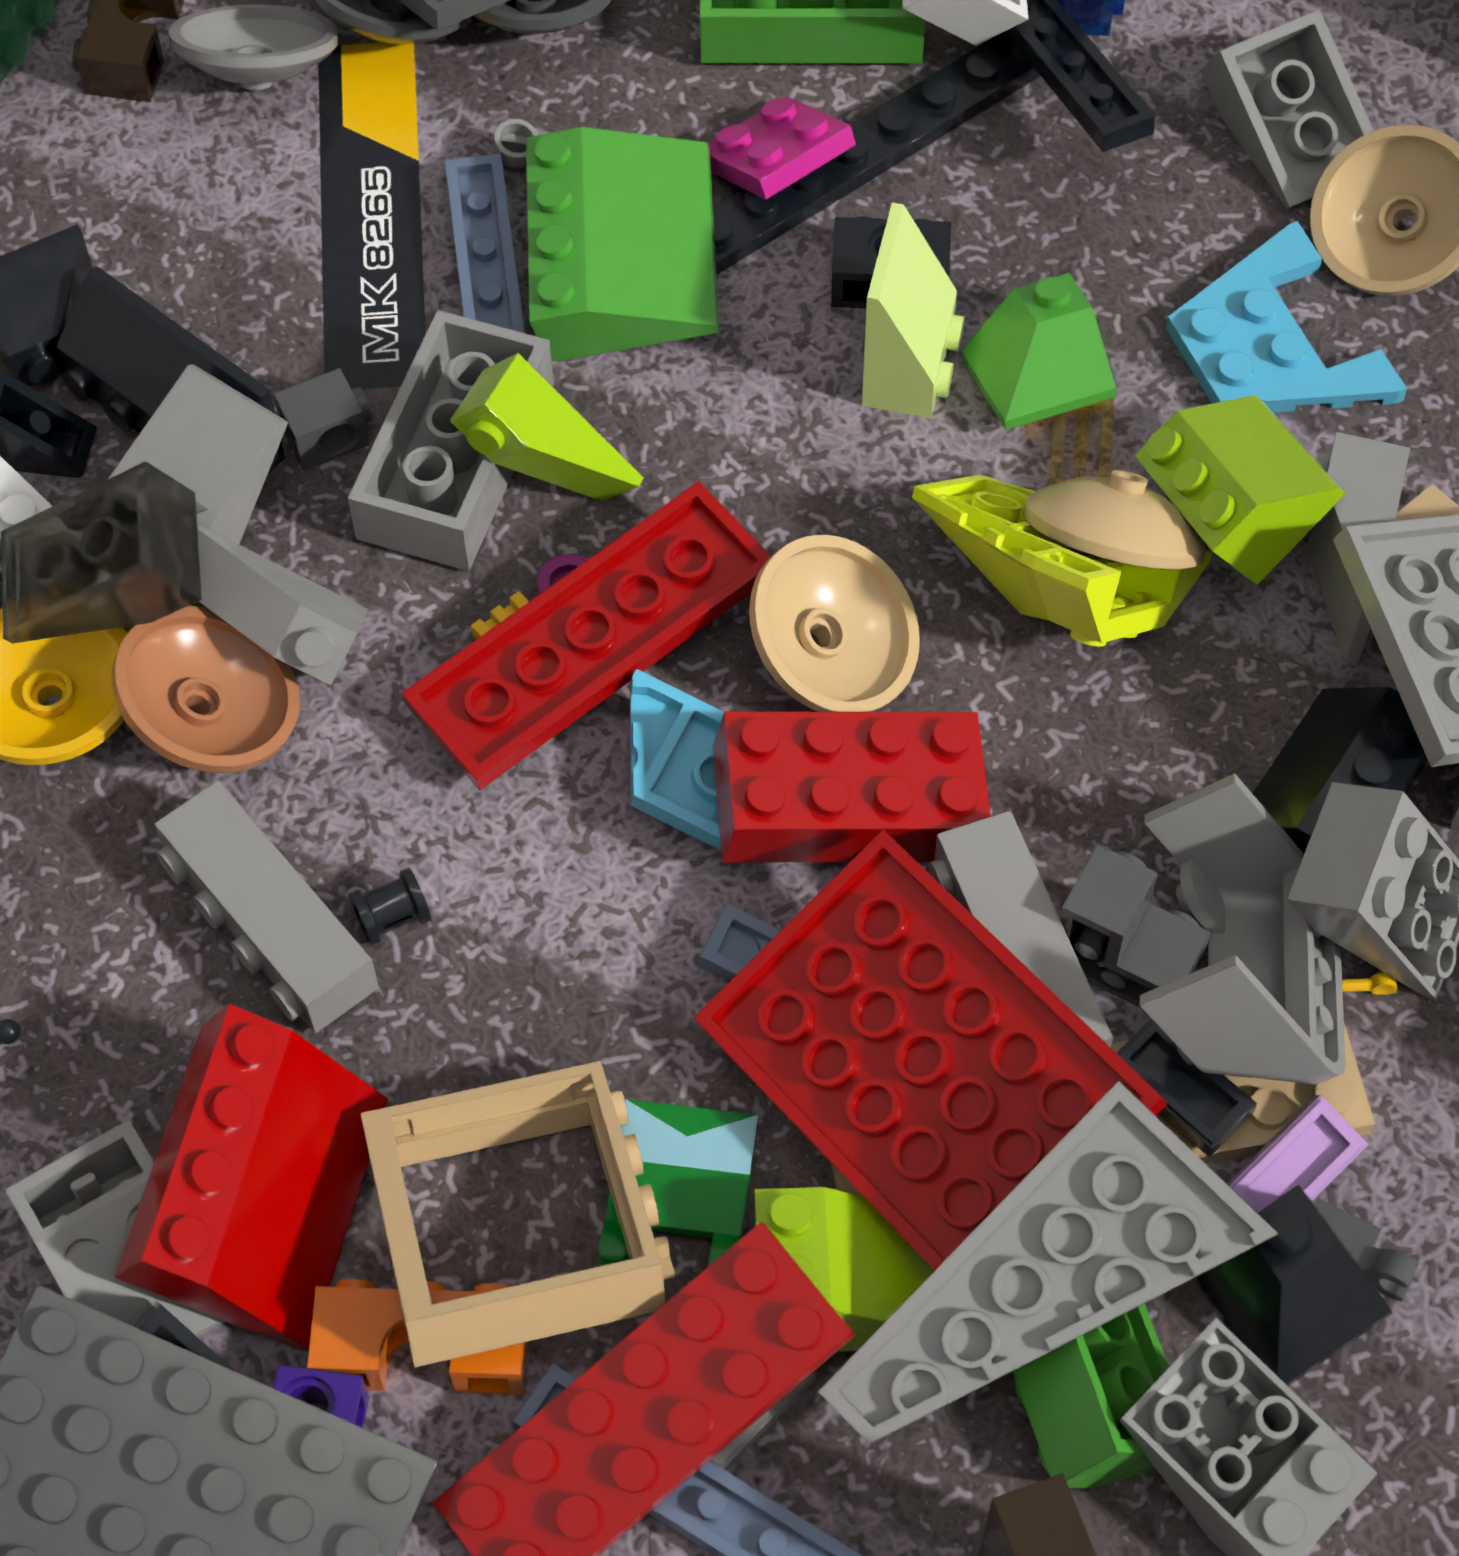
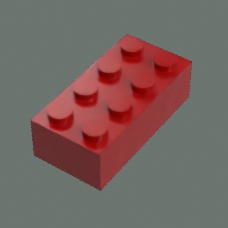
(837, 779)

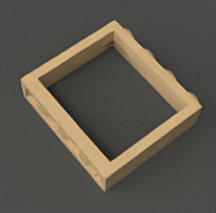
(497, 1117)

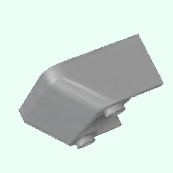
(1271, 980)

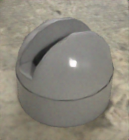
(511, 142)

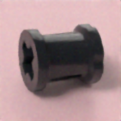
(390, 906)

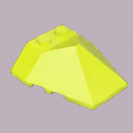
(1047, 578)

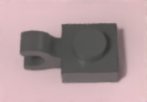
(1386, 1268)

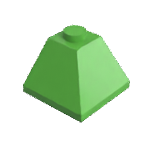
(1040, 354)

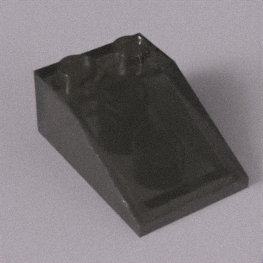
(102, 558)

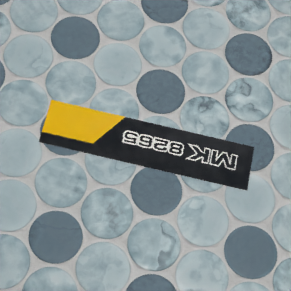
(370, 213)

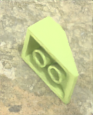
(908, 323)

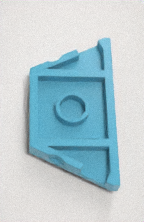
(673, 757)

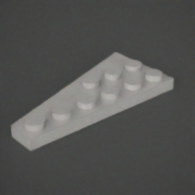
(1074, 1245)

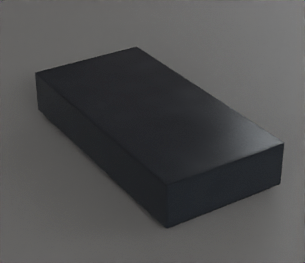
(1199, 1104)

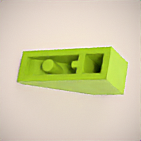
(533, 430)

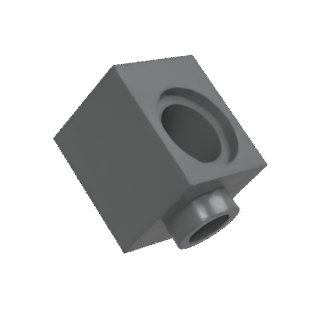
(324, 418)

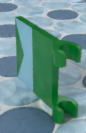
(696, 1170)

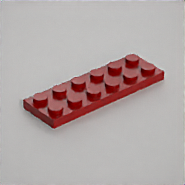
(587, 635)
(650, 1409)

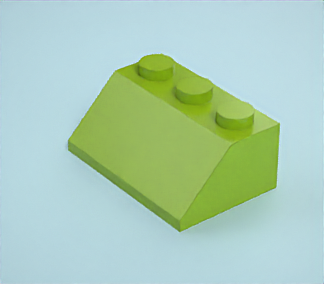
(1240, 481)

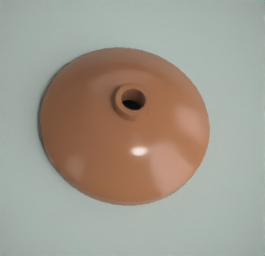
(207, 665)

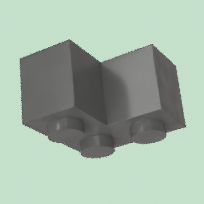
(1123, 937)

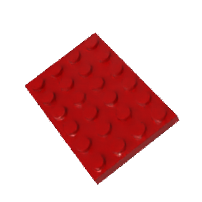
(913, 1048)

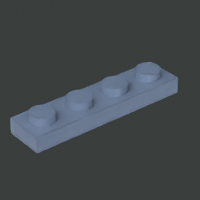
(484, 241)

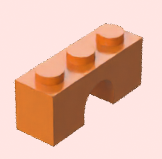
(363, 1326)

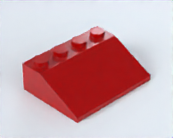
(252, 1179)

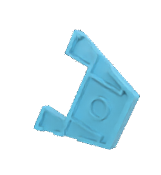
(1248, 343)

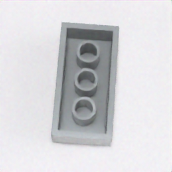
(422, 478)

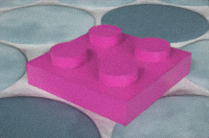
(778, 146)

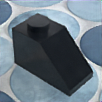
(41, 433)

